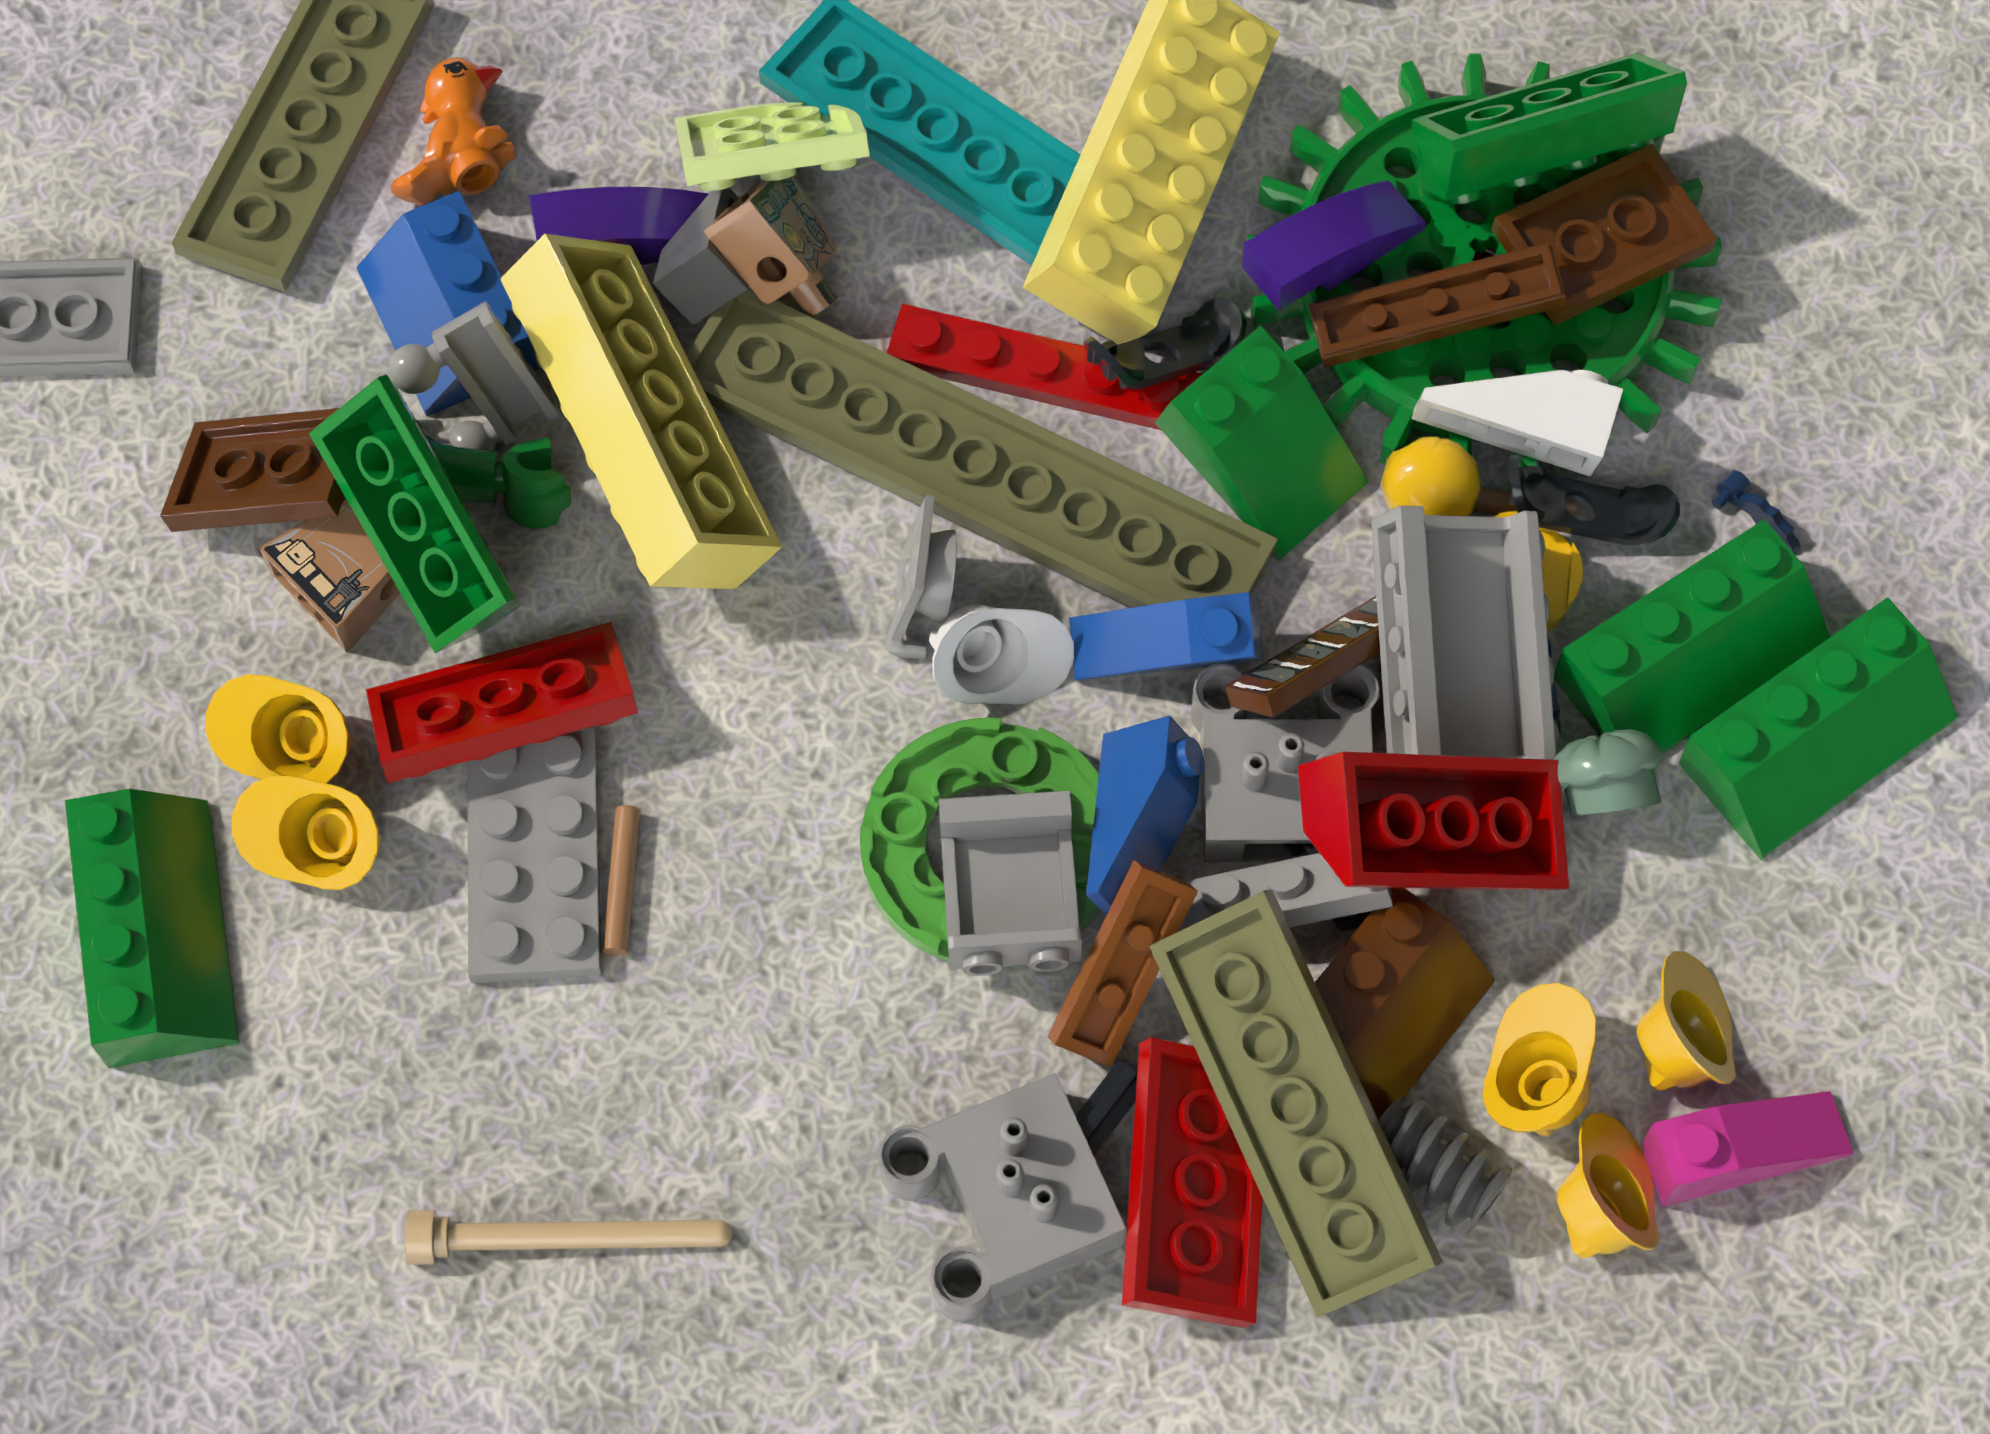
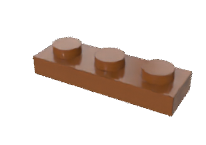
(1121, 964)

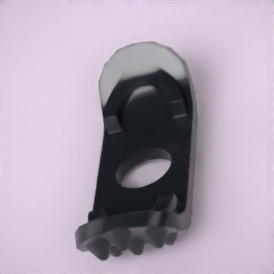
(1196, 344)
(1620, 515)

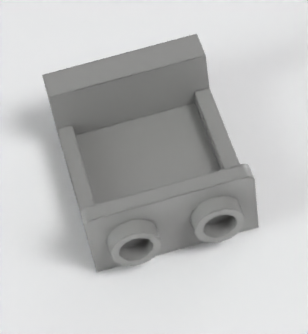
(1009, 882)

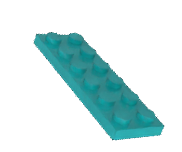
(928, 124)

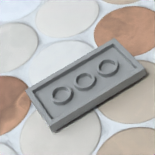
(535, 861)

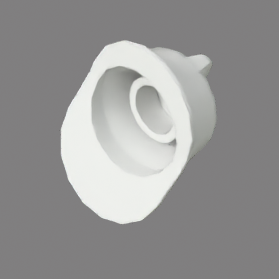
(1000, 655)

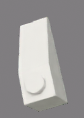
(1541, 415)

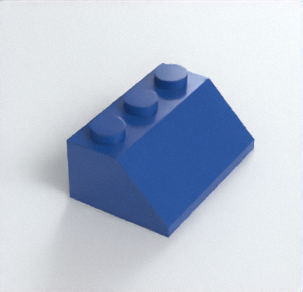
(429, 274)

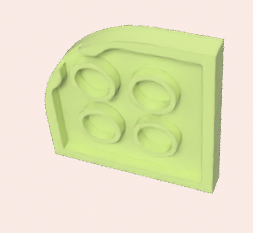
(767, 142)

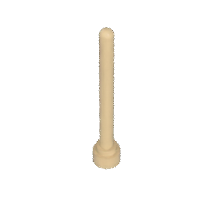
(435, 1236)

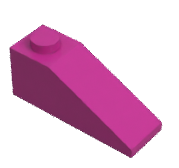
(1742, 1144)

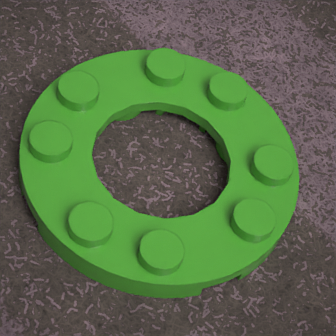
(940, 767)

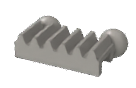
(488, 369)

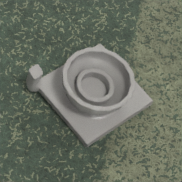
(923, 580)

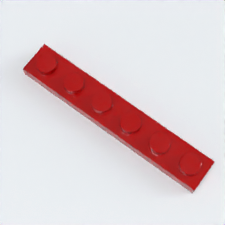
(1023, 366)

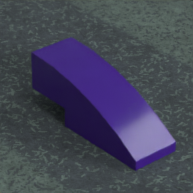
(619, 215)
(1329, 242)

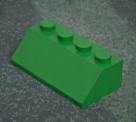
(1547, 126)
(414, 516)
(1696, 641)
(1821, 728)
(150, 925)

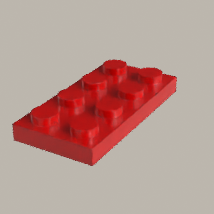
(500, 702)
(1190, 1197)

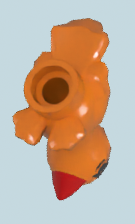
(461, 147)

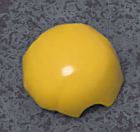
(1432, 475)

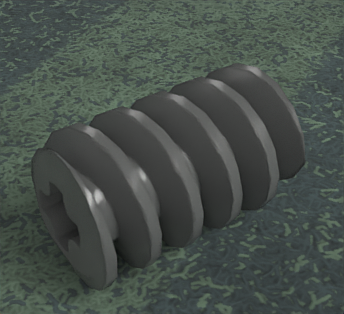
(1442, 1164)

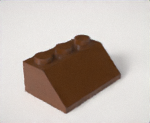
(1401, 994)

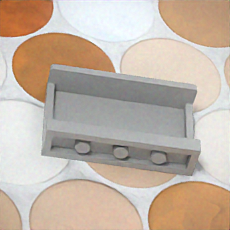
(1463, 635)

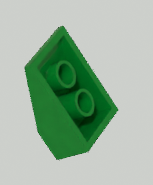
(1264, 442)

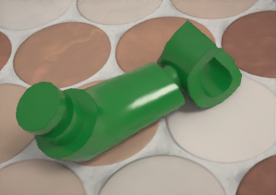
(530, 486)

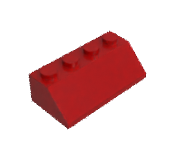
(1436, 821)

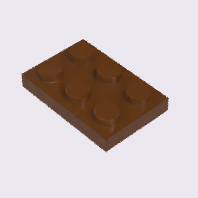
(1610, 230)
(252, 474)

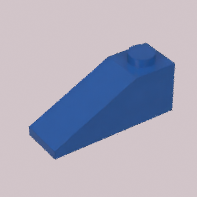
(1167, 636)
(1141, 801)

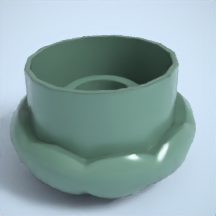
(1609, 772)

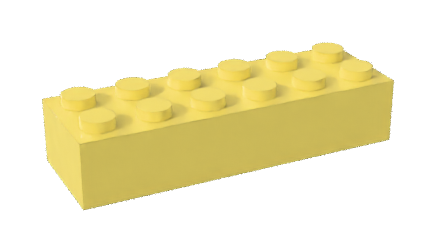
(1151, 165)
(640, 414)

